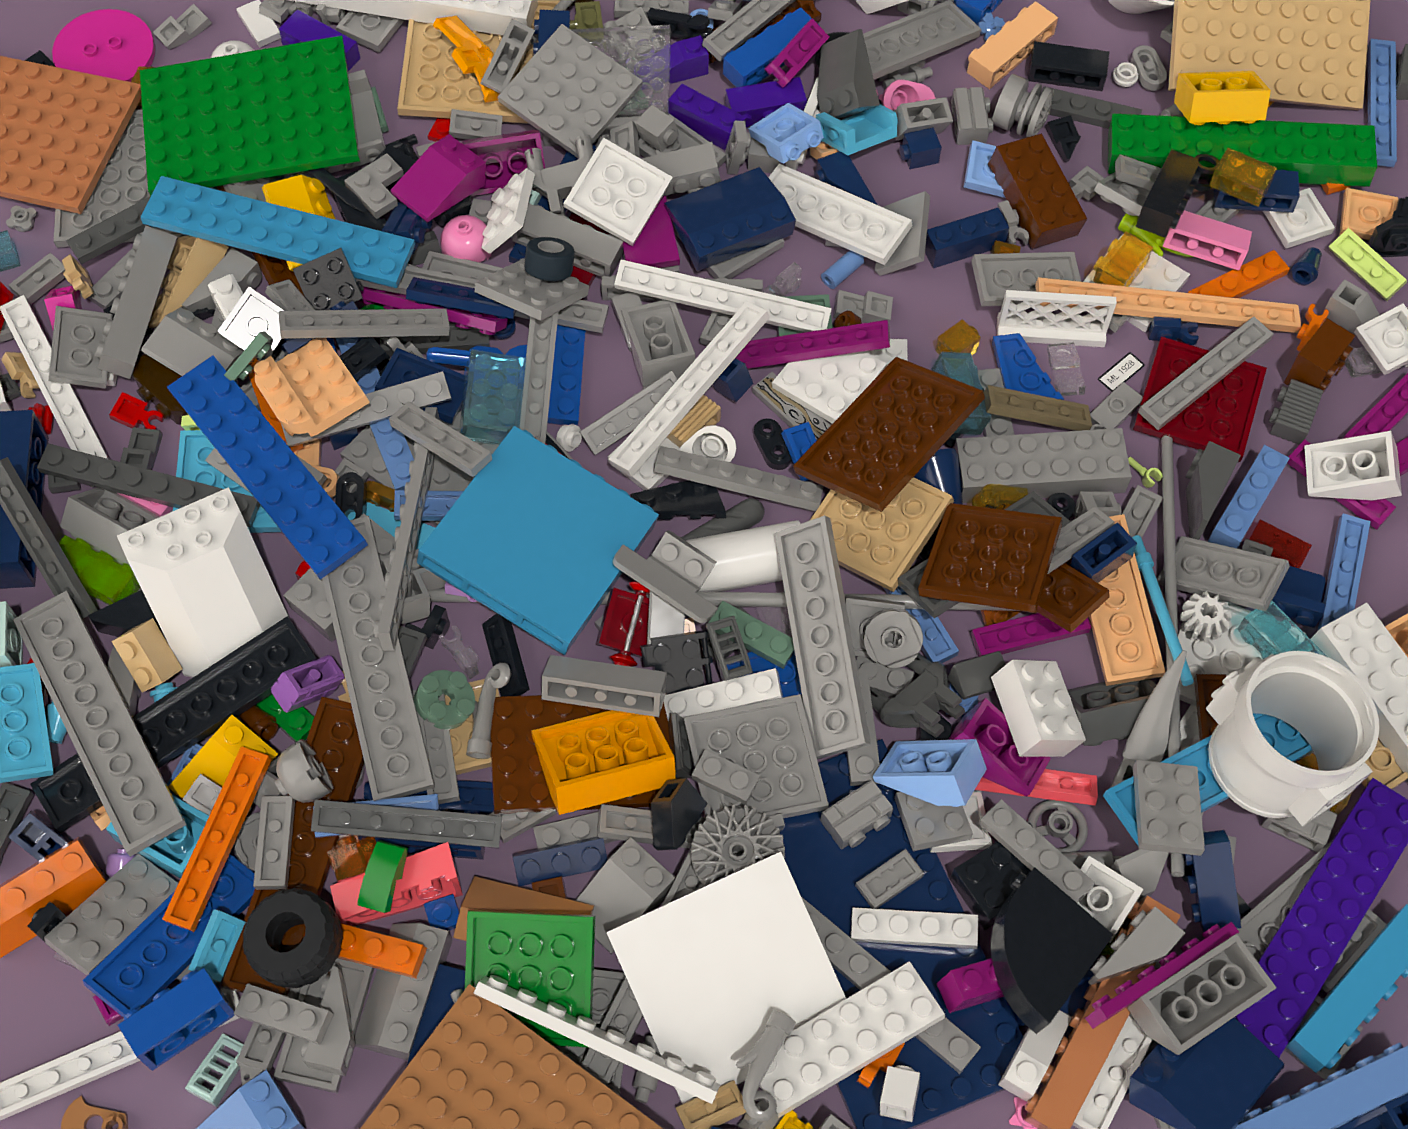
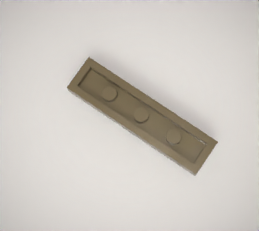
(1037, 408)

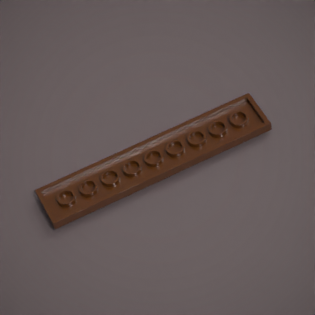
(339, 749)

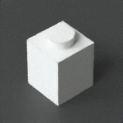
(900, 1093)

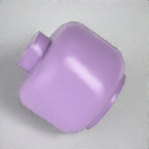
(116, 861)

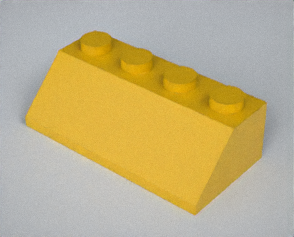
(299, 194)

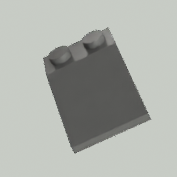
(846, 77)
(1208, 479)

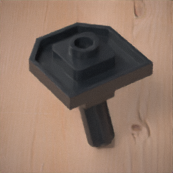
(1391, 237)

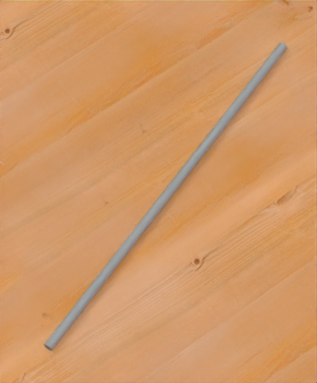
(1174, 739)

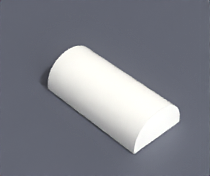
(742, 557)

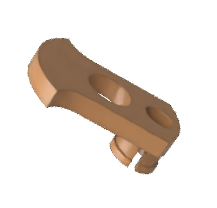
(79, 1113)

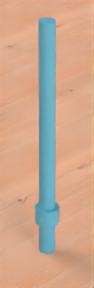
(1145, 565)

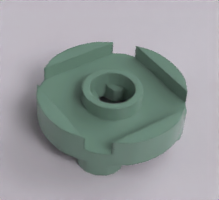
(456, 688)

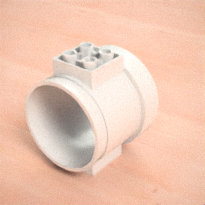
(1319, 702)

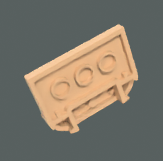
(309, 388)

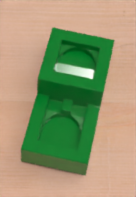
(380, 877)

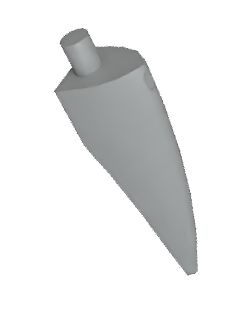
(1151, 729)

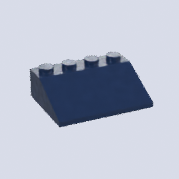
(731, 218)
(1208, 1083)

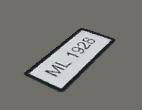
(1121, 371)

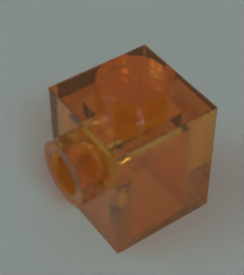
(351, 856)

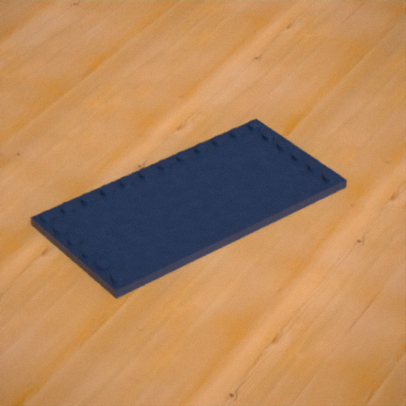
(827, 882)

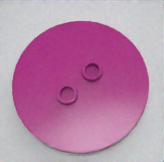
(105, 44)

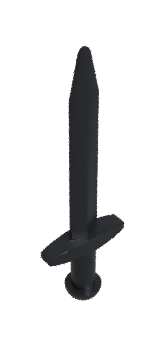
(338, 188)

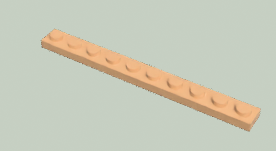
(1181, 305)

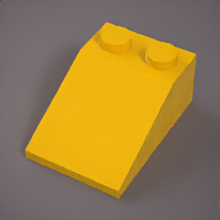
(218, 756)

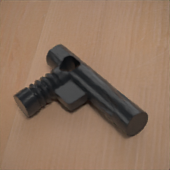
(405, 145)

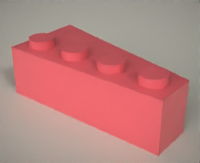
(425, 879)

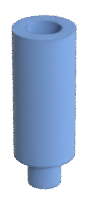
(842, 269)

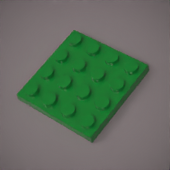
(538, 954)

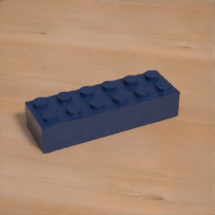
(23, 443)

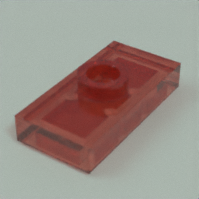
(1284, 544)

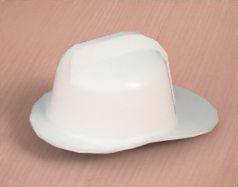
(711, 442)

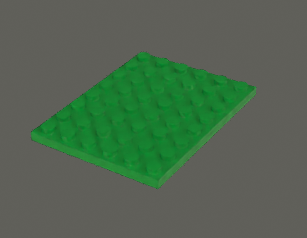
(249, 115)

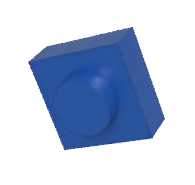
(442, 913)

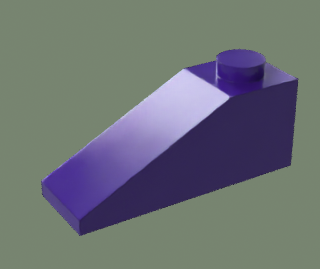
(688, 59)

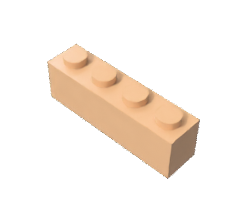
(1011, 44)

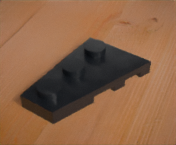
(683, 499)

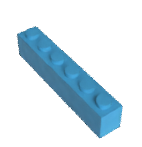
(1354, 997)

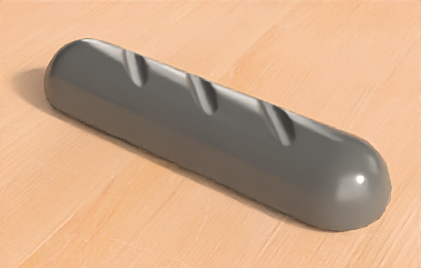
(739, 517)

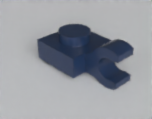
(1173, 329)

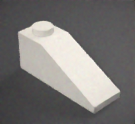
(1034, 1058)

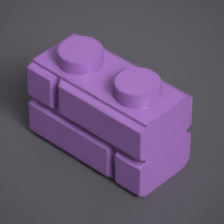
(307, 683)

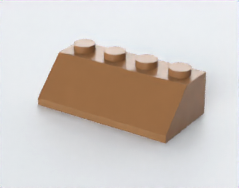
(497, 896)

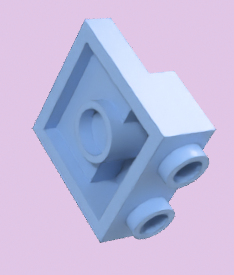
(787, 133)

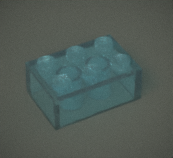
(492, 396)

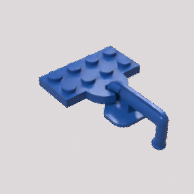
(566, 372)

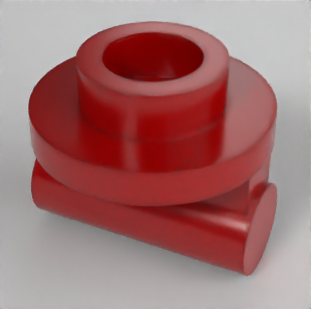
(44, 416)

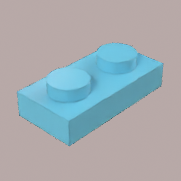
(217, 944)

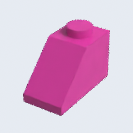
(62, 297)

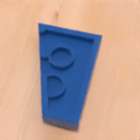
(1020, 367)

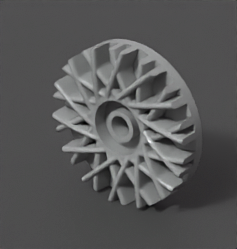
(730, 832)

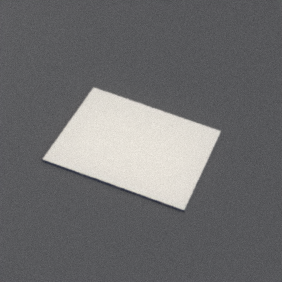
(722, 964)

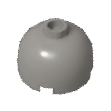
(301, 774)

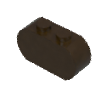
(152, 381)

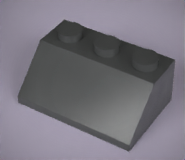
(1109, 710)

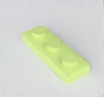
(1367, 264)

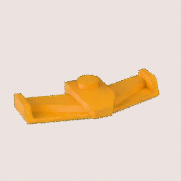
(471, 54)

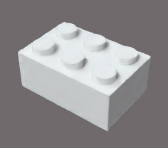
(1038, 708)

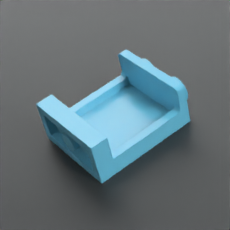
(859, 130)

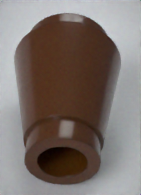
(260, 723)

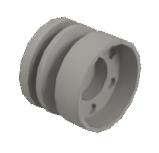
(1022, 106)

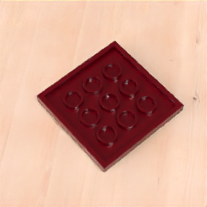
(1217, 416)

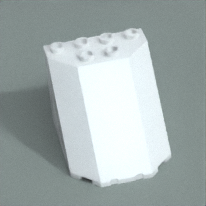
(203, 580)

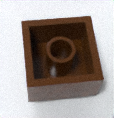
(1322, 356)

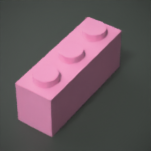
(1209, 240)

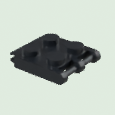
(681, 659)

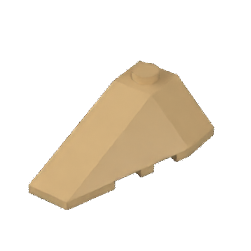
(188, 266)

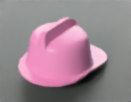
(904, 92)

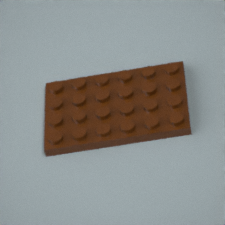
(888, 433)
(515, 764)

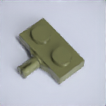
(587, 16)

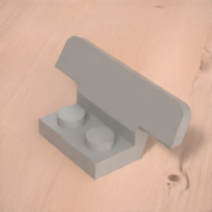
(673, 573)

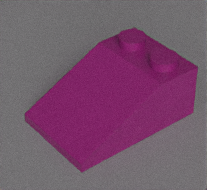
(440, 178)
(998, 749)

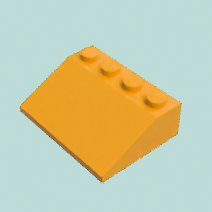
(603, 758)

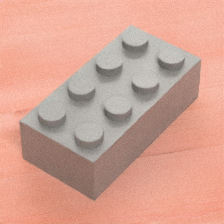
(308, 594)

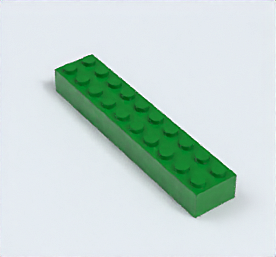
(1316, 150)

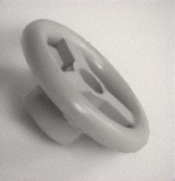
(1063, 818)

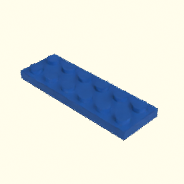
(161, 951)

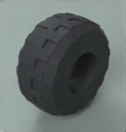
(311, 957)

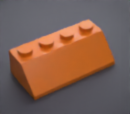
(60, 878)

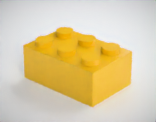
(1222, 97)

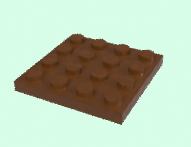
(991, 557)

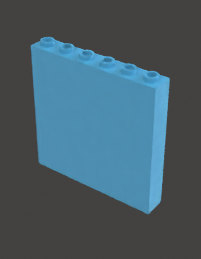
(537, 539)

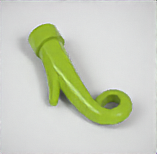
(1128, 225)

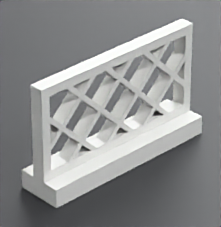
(1064, 327)

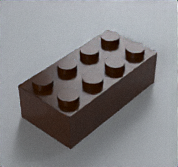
(1037, 190)

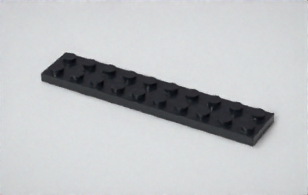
(185, 715)

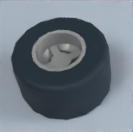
(549, 259)

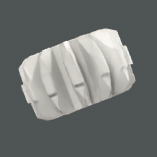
(1205, 616)

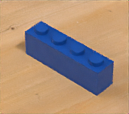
(748, 63)

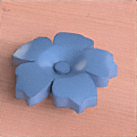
(990, 25)

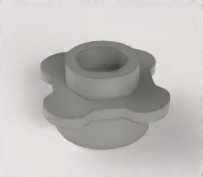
(21, 218)

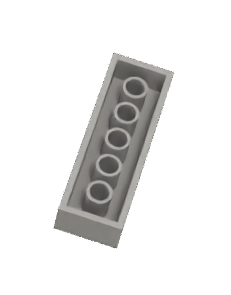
(1045, 462)

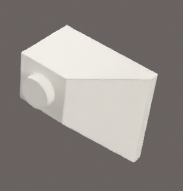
(1110, 897)

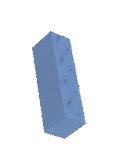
(1249, 498)

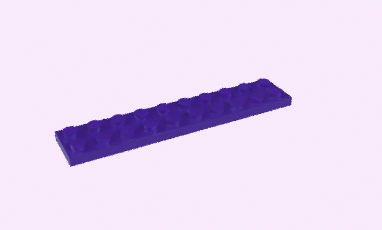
(1328, 913)

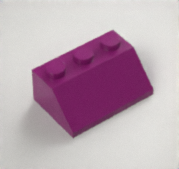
(503, 156)

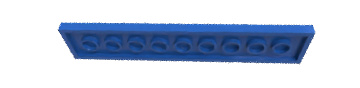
(267, 467)

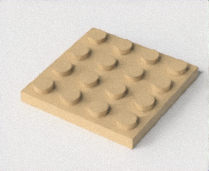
(884, 542)

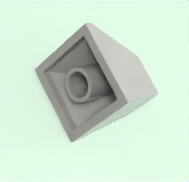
(1142, 869)

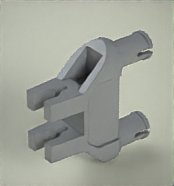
(557, 181)

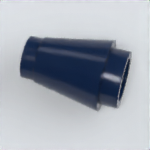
(1307, 267)

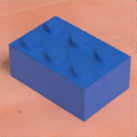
(176, 1019)

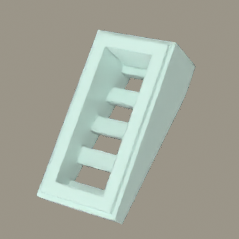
(202, 1073)

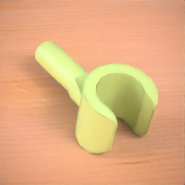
(1146, 480)

